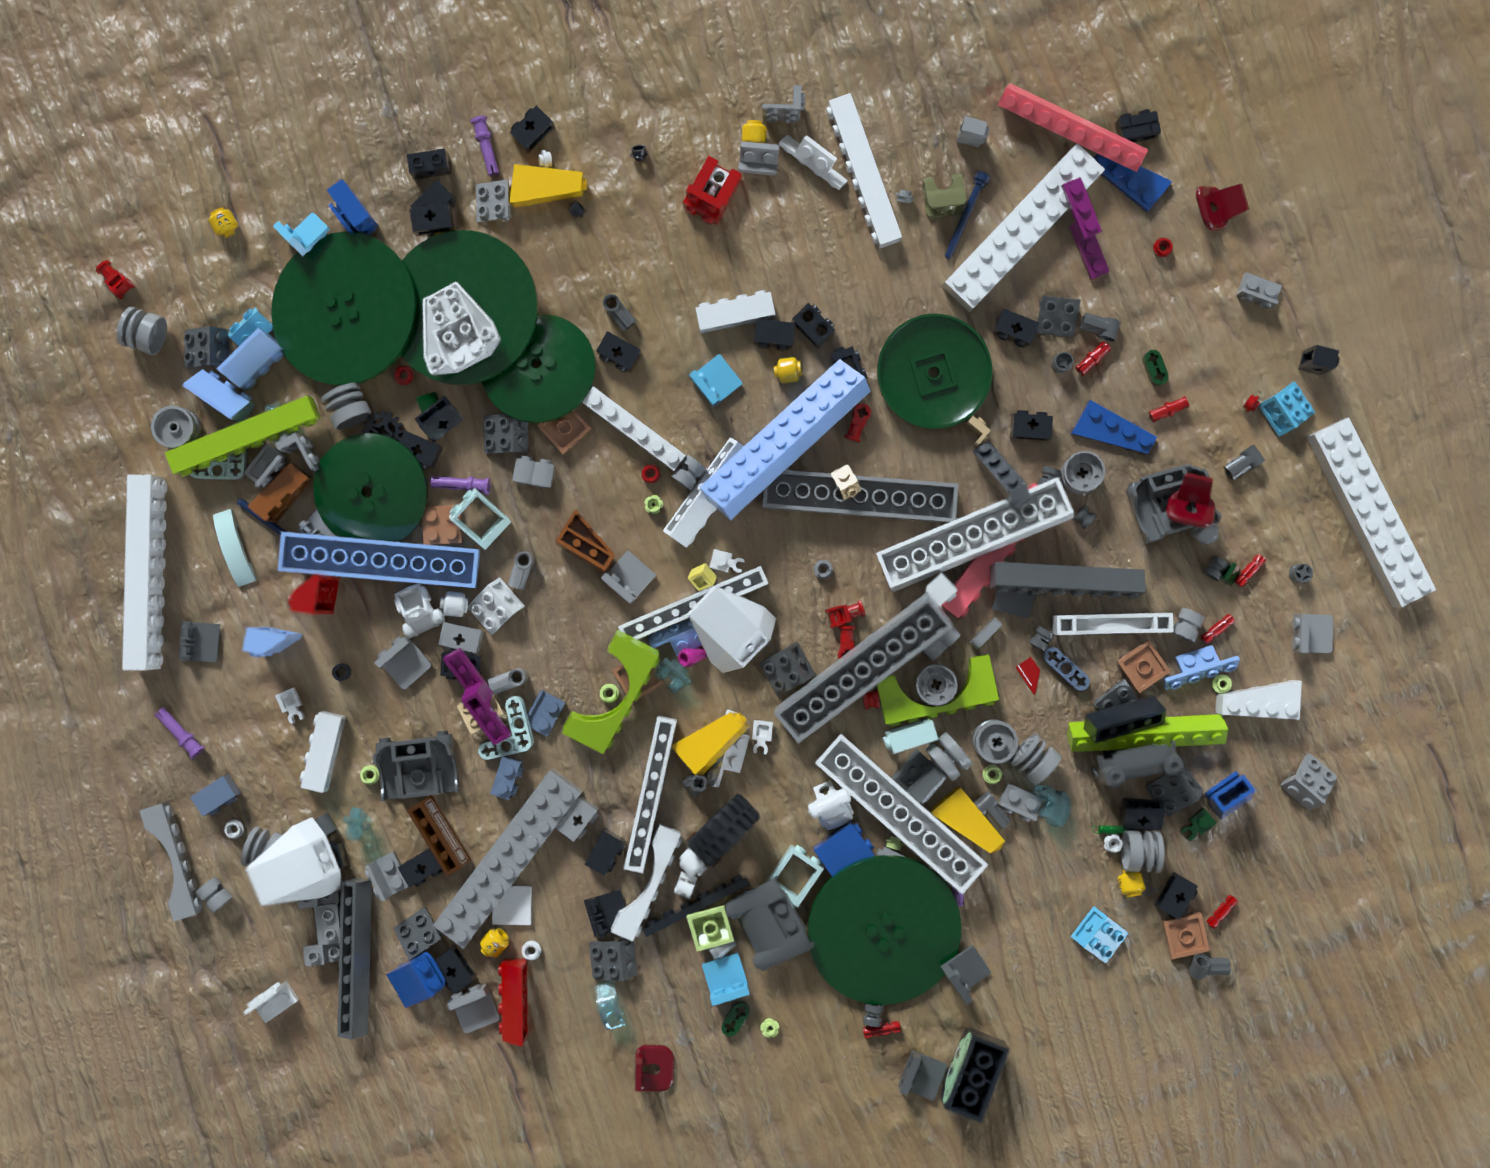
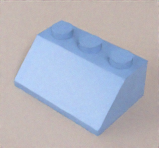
(251, 359)
(220, 395)
(267, 640)

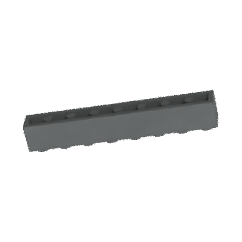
(1067, 579)
(354, 958)

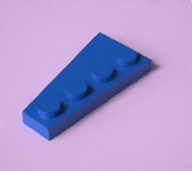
(1141, 186)
(1107, 427)

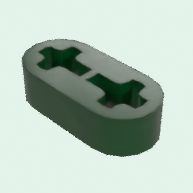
(1159, 365)
(732, 1016)

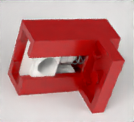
(704, 203)

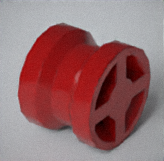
(871, 699)

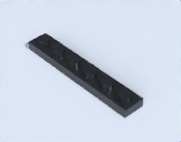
(687, 907)

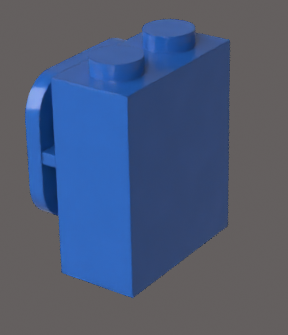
(350, 209)
(1230, 794)
(843, 847)
(417, 979)

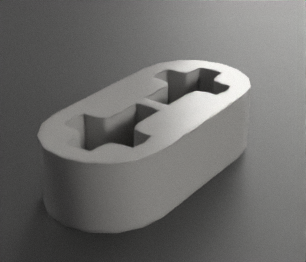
(986, 632)

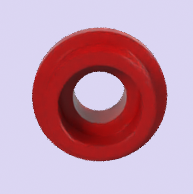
(1168, 247)
(398, 372)
(1252, 403)
(646, 469)

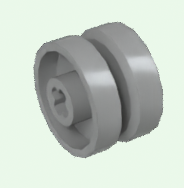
(175, 426)
(1004, 747)
(947, 757)

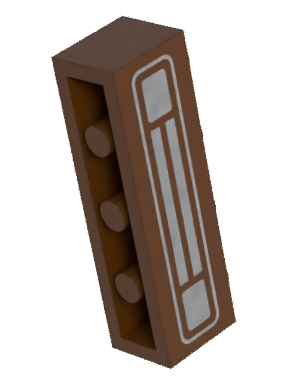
(439, 835)

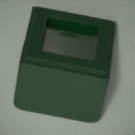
(426, 401)
(1230, 574)

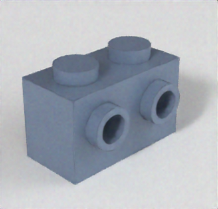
(506, 777)
(216, 795)

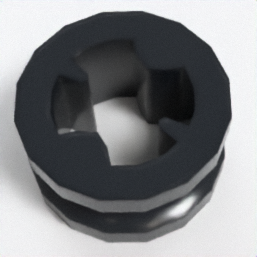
(343, 677)

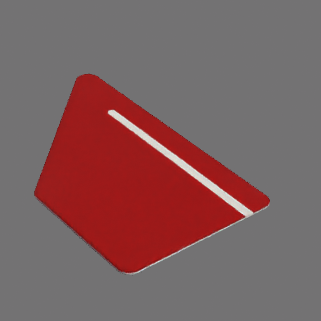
(1030, 673)

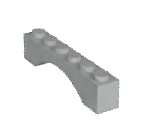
(161, 824)

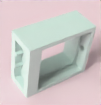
(493, 532)
(910, 735)
(812, 861)

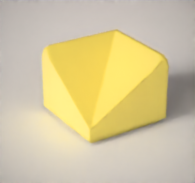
(702, 577)

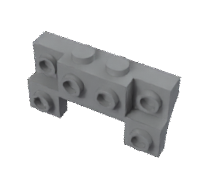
(328, 929)

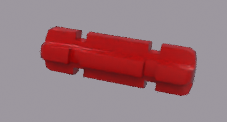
(1250, 570)
(1217, 628)
(1222, 911)
(885, 1029)

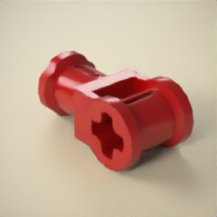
(115, 280)
(858, 423)
(843, 613)
(846, 639)

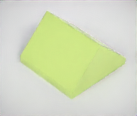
(710, 928)

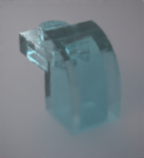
(1056, 806)
(609, 1006)

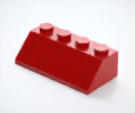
(315, 595)
(514, 1001)

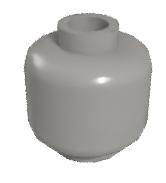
(1205, 535)

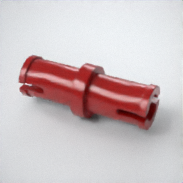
(1093, 358)
(1169, 409)

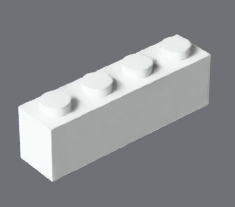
(735, 312)
(322, 752)

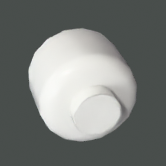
(454, 604)
(692, 864)

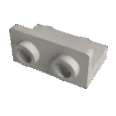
(758, 158)
(1259, 291)
(1020, 801)

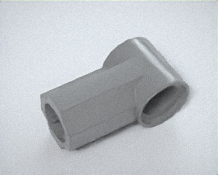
(521, 572)
(506, 680)

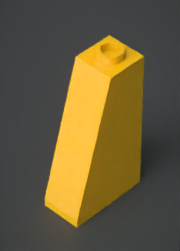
(541, 185)
(709, 743)
(963, 816)

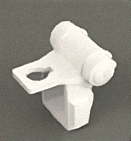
(417, 610)
(831, 809)

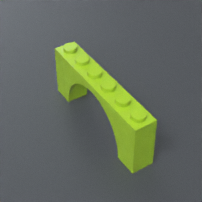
(978, 689)
(598, 730)

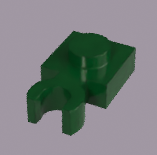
(1200, 822)

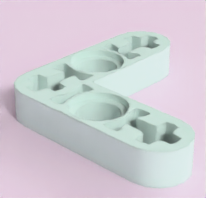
(227, 467)
(515, 739)

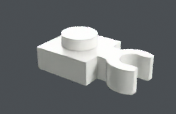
(722, 561)
(290, 702)
(762, 732)

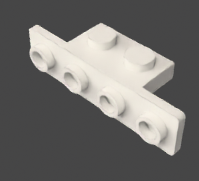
(814, 157)
(730, 760)

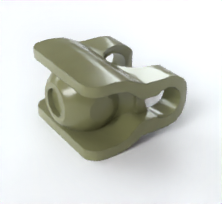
(944, 202)

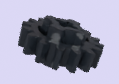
(386, 424)

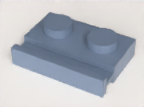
(545, 712)

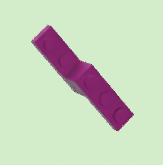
(1085, 228)
(477, 696)

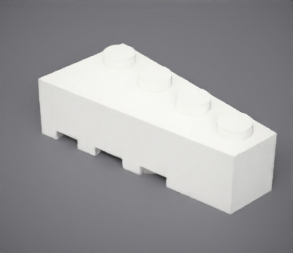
(1268, 701)

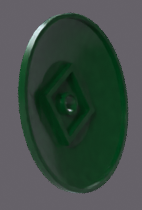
(941, 344)
(555, 386)
(395, 483)

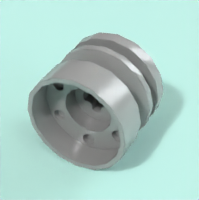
(141, 330)
(344, 403)
(1090, 465)
(946, 689)
(1039, 762)
(257, 844)
(1142, 851)

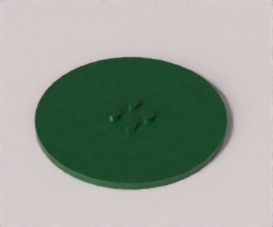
(496, 283)
(344, 309)
(884, 929)

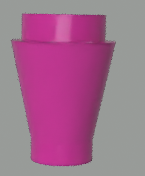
(690, 656)

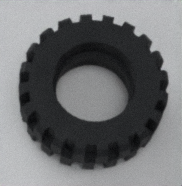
(723, 830)

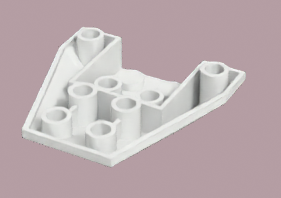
(455, 331)
(731, 628)
(296, 867)

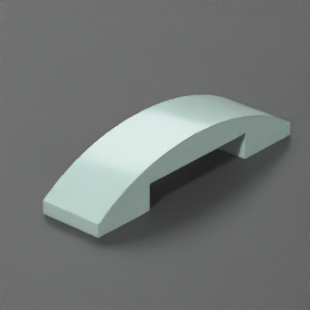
(232, 548)

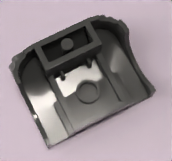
(1150, 500)
(1138, 763)
(416, 766)
(770, 924)

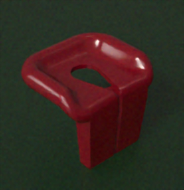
(1229, 202)
(1196, 490)
(658, 1055)

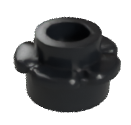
(639, 152)
(576, 209)

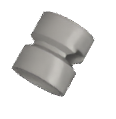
(689, 472)
(1188, 624)
(214, 894)

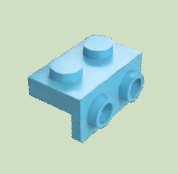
(252, 320)

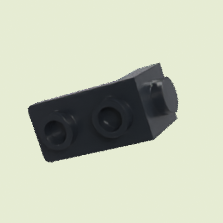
(843, 354)

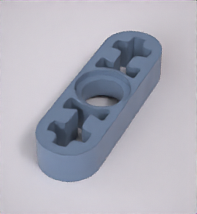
(1073, 681)

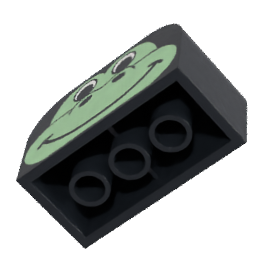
(973, 1074)

